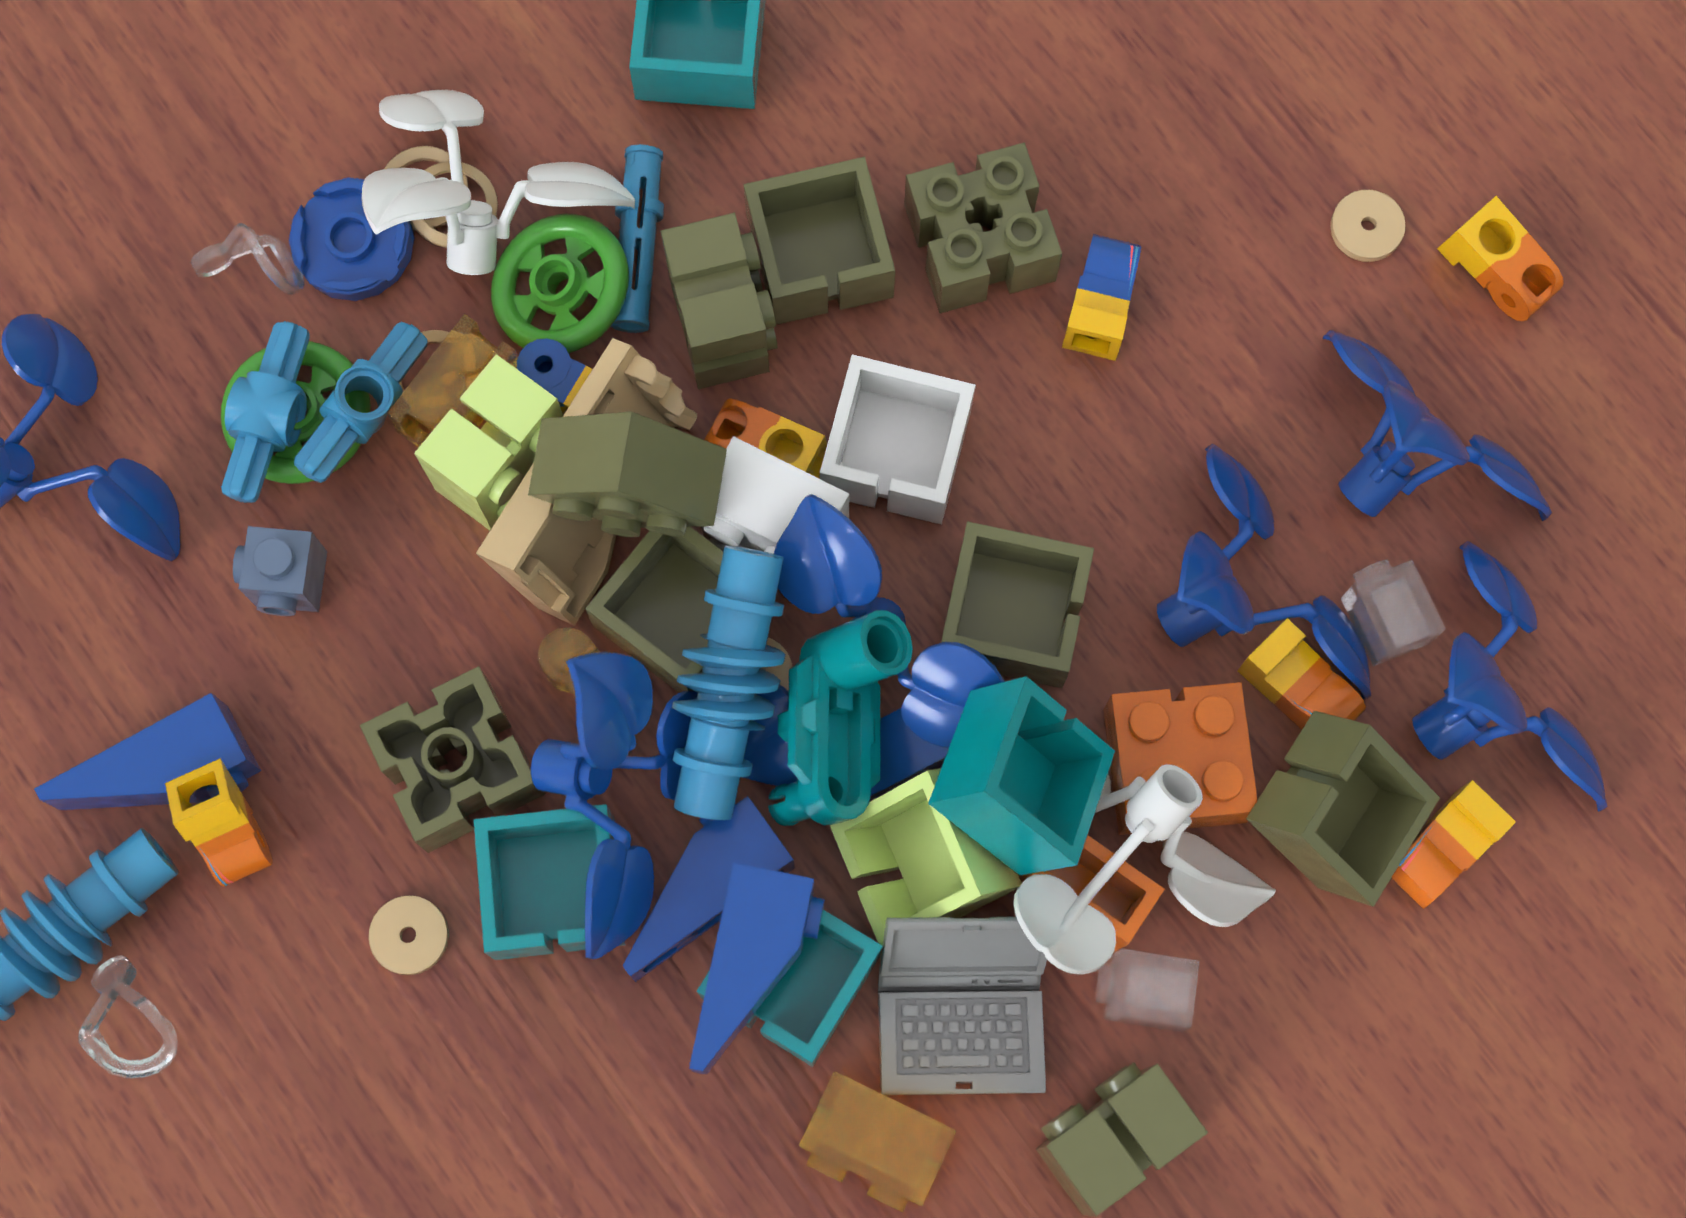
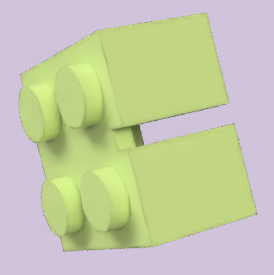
(486, 465)
(939, 863)

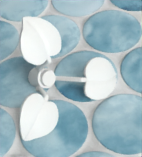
(472, 234)
(1200, 876)

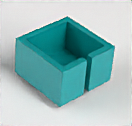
(697, 51)
(1024, 791)
(535, 880)
(816, 989)

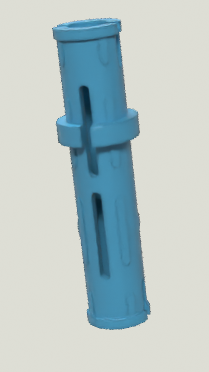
(643, 173)

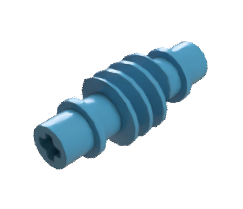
(729, 683)
(77, 918)

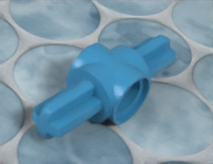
(264, 412)
(344, 425)

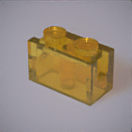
(445, 380)
(876, 1140)

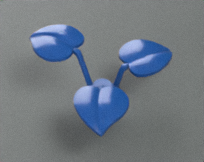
(1387, 468)
(127, 493)
(836, 566)
(1215, 600)
(1481, 694)
(611, 708)

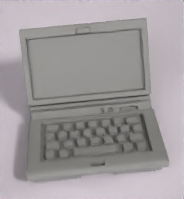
(960, 1007)

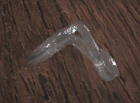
(219, 256)
(110, 981)

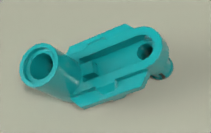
(836, 718)

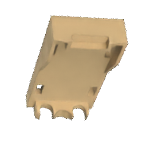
(562, 559)

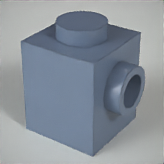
(280, 570)

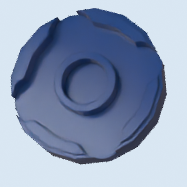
(340, 250)

